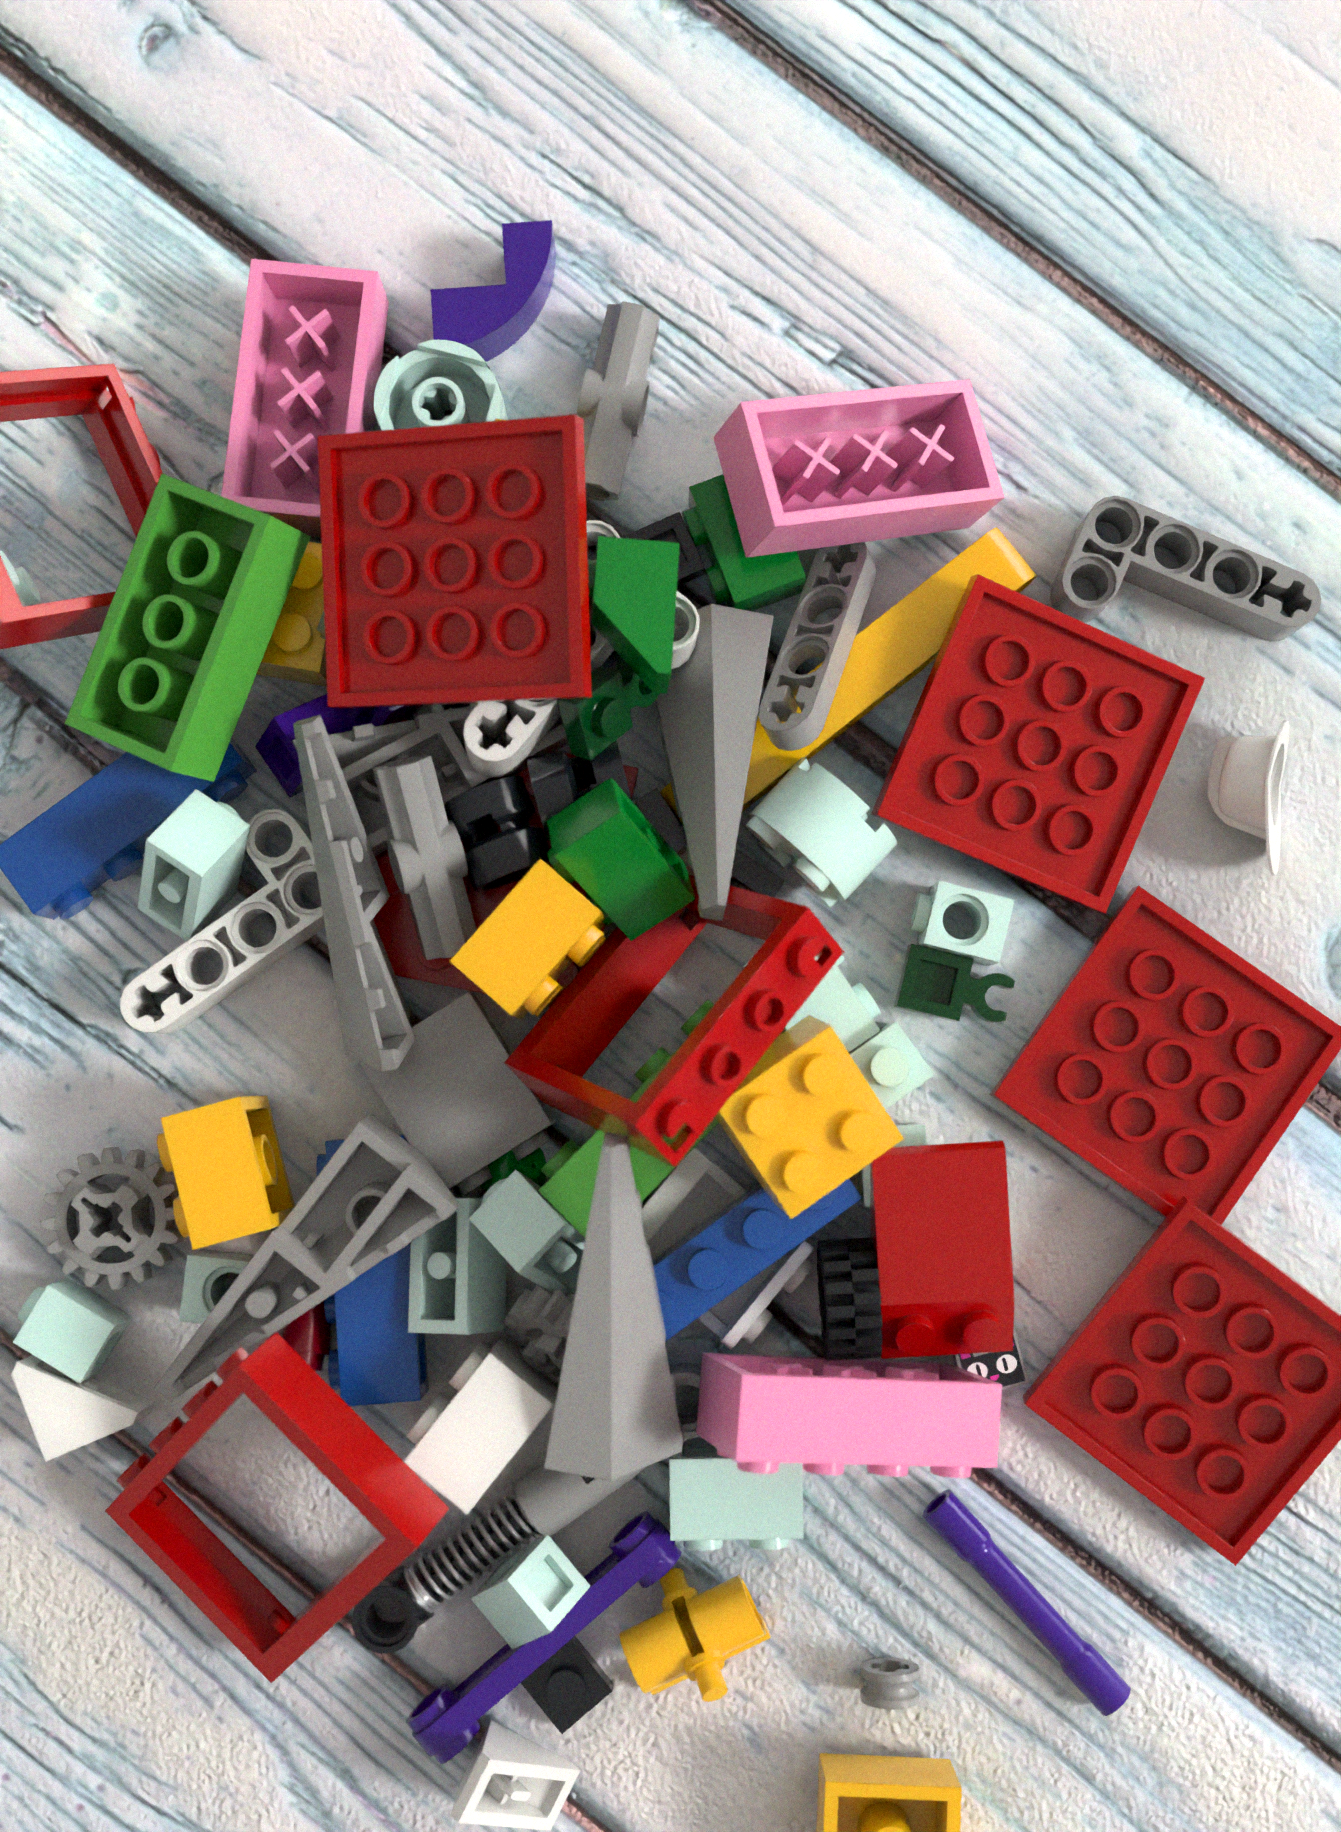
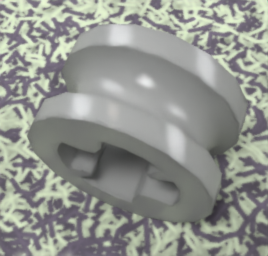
(889, 1683)

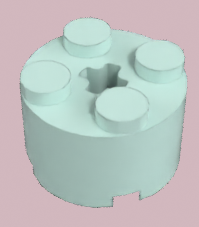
(437, 379)
(821, 831)

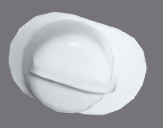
(1247, 786)

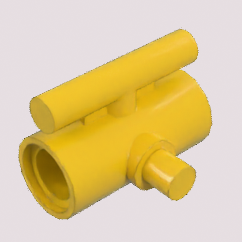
(693, 1635)

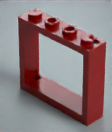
(127, 457)
(717, 1051)
(336, 1444)

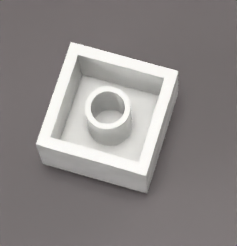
(477, 1432)

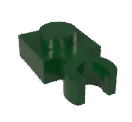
(601, 720)
(941, 984)

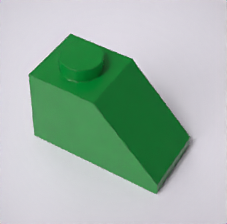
(636, 603)

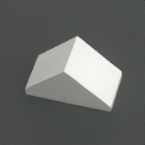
(70, 1412)
(513, 1783)

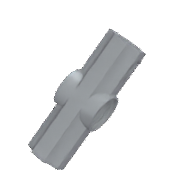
(616, 396)
(426, 855)

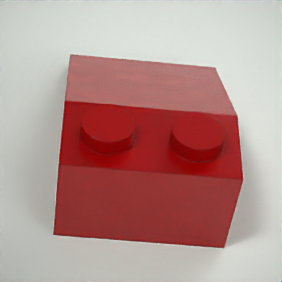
(943, 1249)

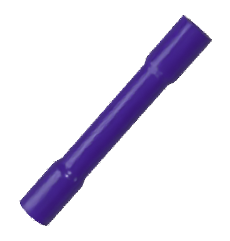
(1076, 1657)

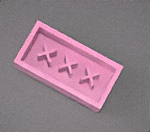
(301, 374)
(857, 466)
(848, 1413)

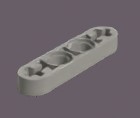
(808, 640)

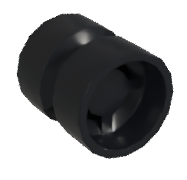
(558, 776)
(492, 856)

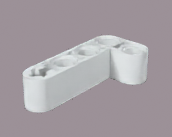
(535, 719)
(231, 936)

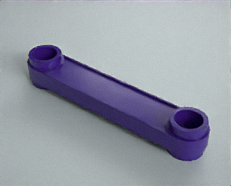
(448, 1717)

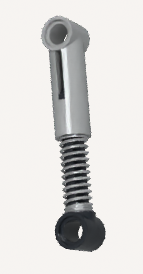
(541, 1504)

